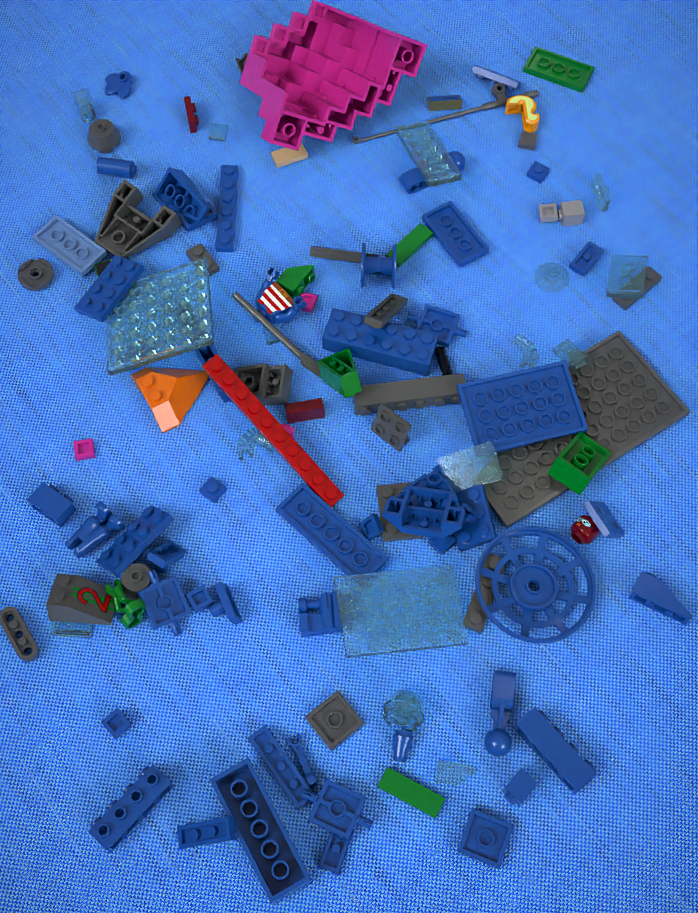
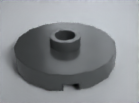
(32, 268)

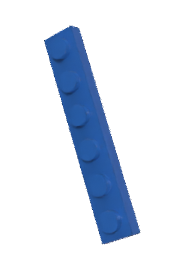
(227, 208)

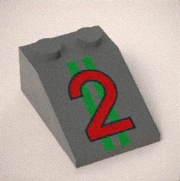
(79, 601)

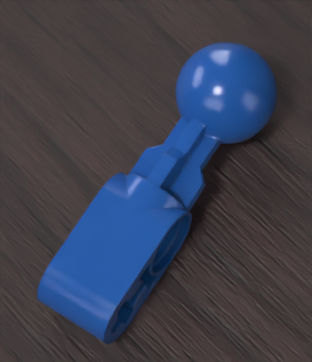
(413, 180)
(502, 696)

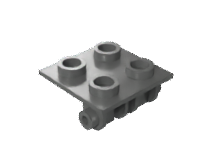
(391, 427)

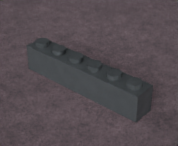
(408, 394)

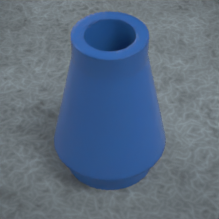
(401, 744)

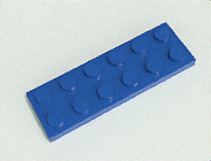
(330, 533)

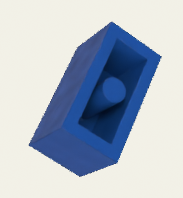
(52, 504)

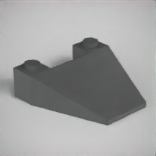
(129, 230)

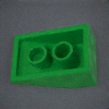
(579, 463)

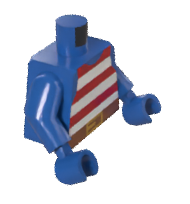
(275, 302)

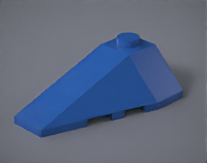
(181, 195)

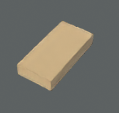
(287, 156)

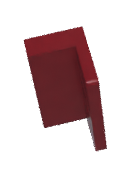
(305, 410)

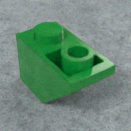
(295, 279)

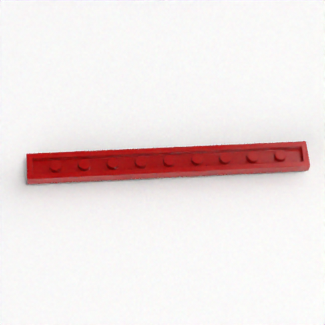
(272, 430)

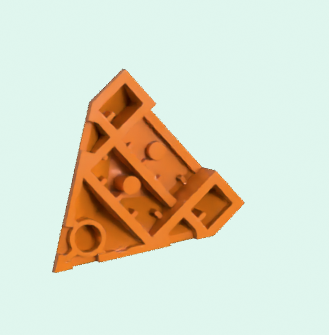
(169, 392)

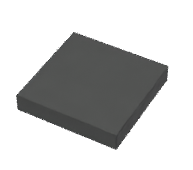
(334, 720)

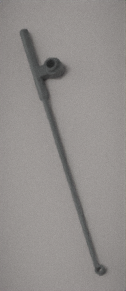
(497, 91)

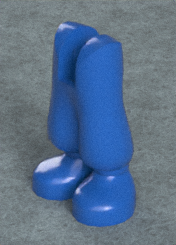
(93, 531)

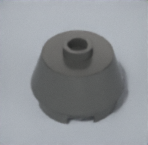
(103, 136)
(135, 579)

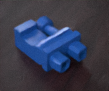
(324, 622)

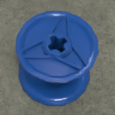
(378, 265)

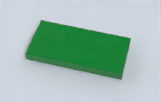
(558, 69)

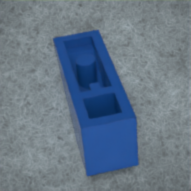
(656, 596)

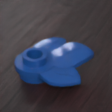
(118, 85)

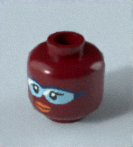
(584, 530)

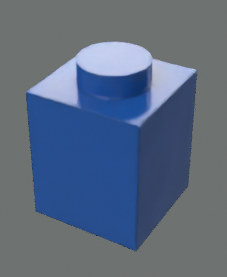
(519, 787)

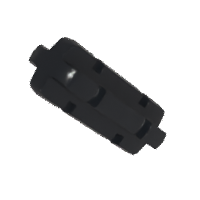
(443, 361)

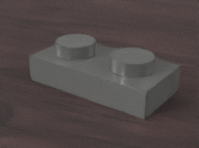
(199, 252)

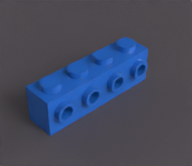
(555, 750)
(130, 808)

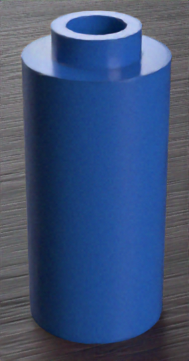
(116, 167)

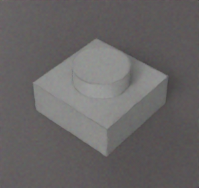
(548, 212)

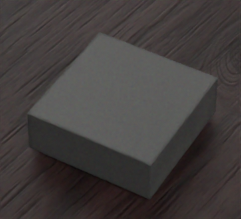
(527, 140)

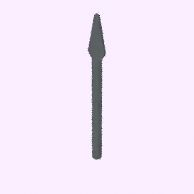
(306, 360)

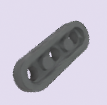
(13, 628)

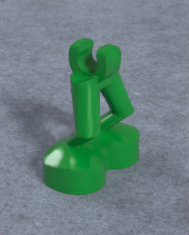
(134, 608)

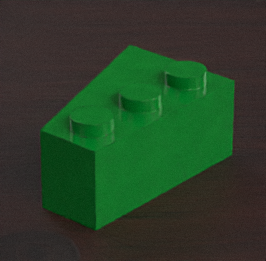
(340, 373)

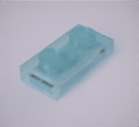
(571, 353)

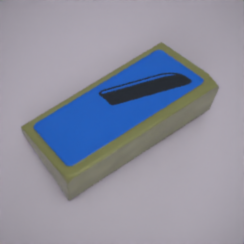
(444, 102)

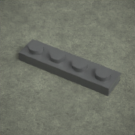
(385, 311)
(475, 616)

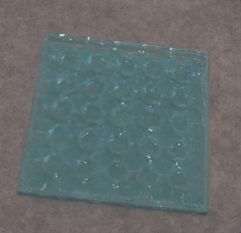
(161, 318)

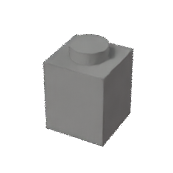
(571, 213)

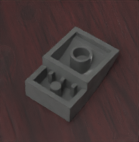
(267, 383)

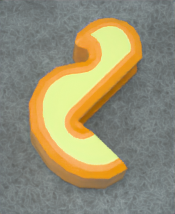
(527, 108)

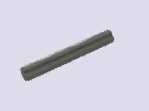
(337, 254)

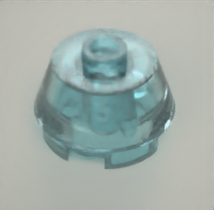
(404, 710)

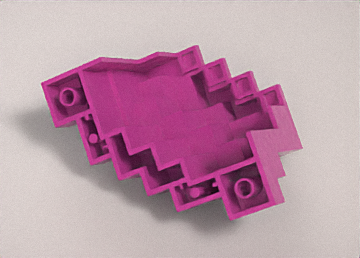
(325, 73)

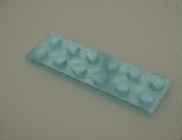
(428, 154)

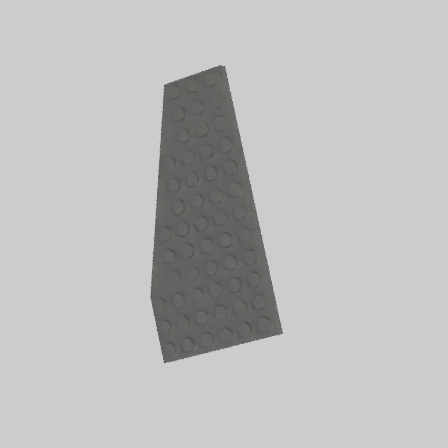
(622, 408)

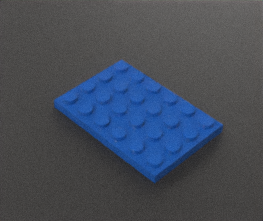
(522, 407)

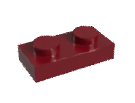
(190, 110)

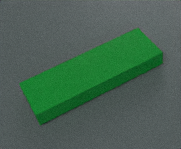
(411, 244)
(411, 792)

